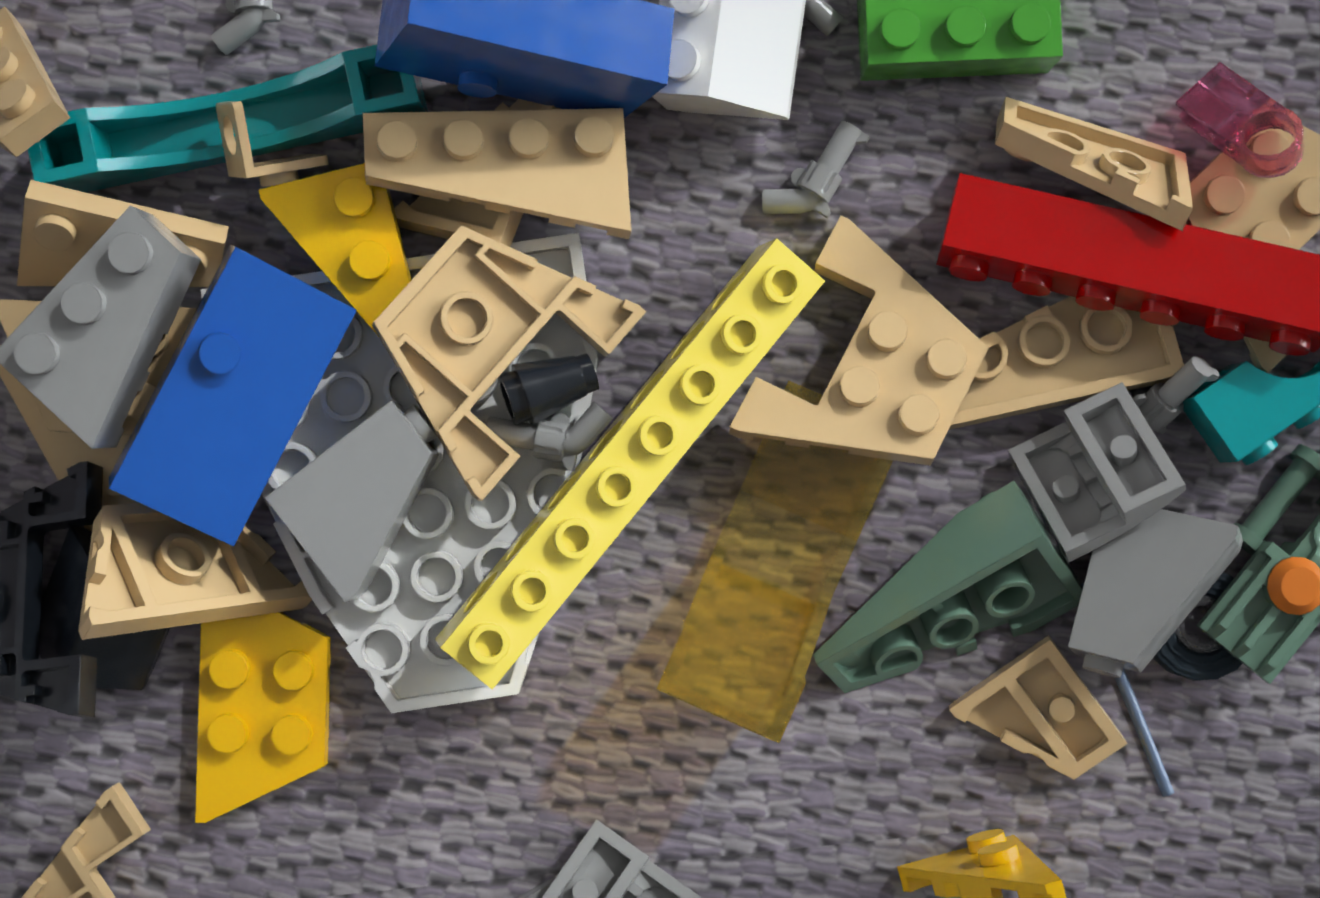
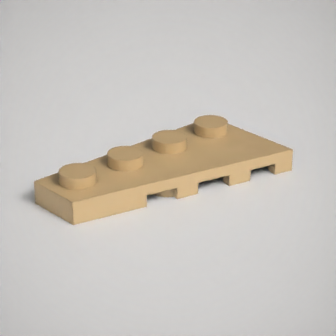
(522, 161)
(1065, 358)

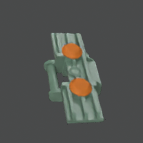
(1277, 592)

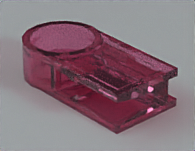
(1231, 111)

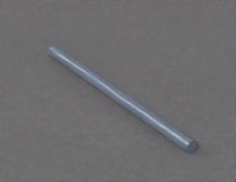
(1144, 734)

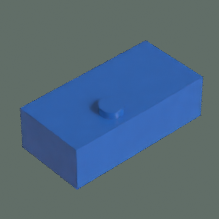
(533, 49)
(231, 396)

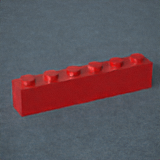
(1133, 263)

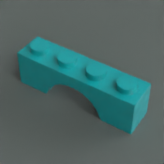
(1249, 408)

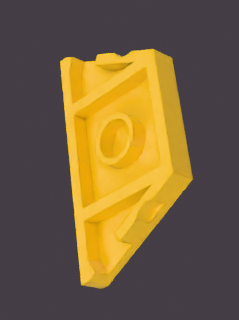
(259, 709)

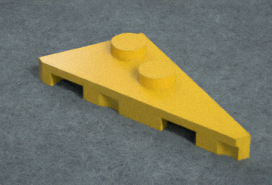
(347, 233)
(983, 870)

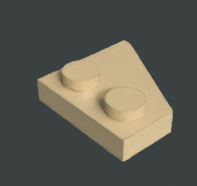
(1043, 710)

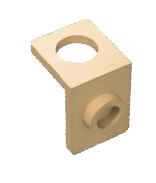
(239, 154)

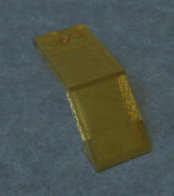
(772, 581)

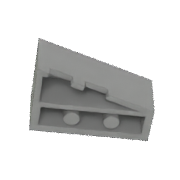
(101, 325)

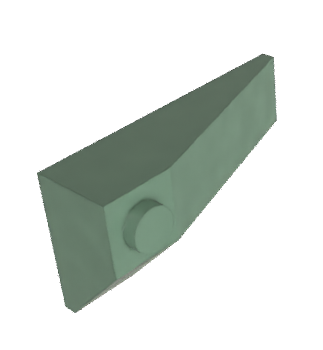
(973, 575)

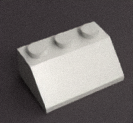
(733, 57)

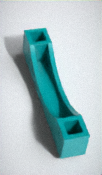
(149, 141)

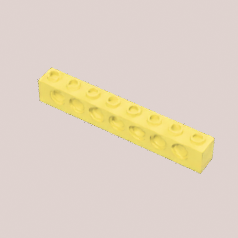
(628, 462)

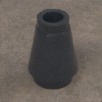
(546, 386)

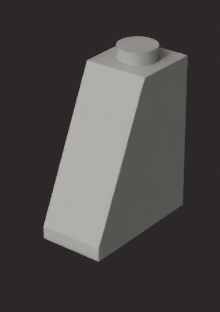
(358, 495)
(1146, 587)

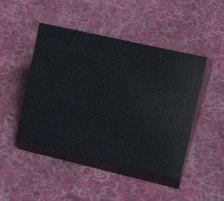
(122, 659)

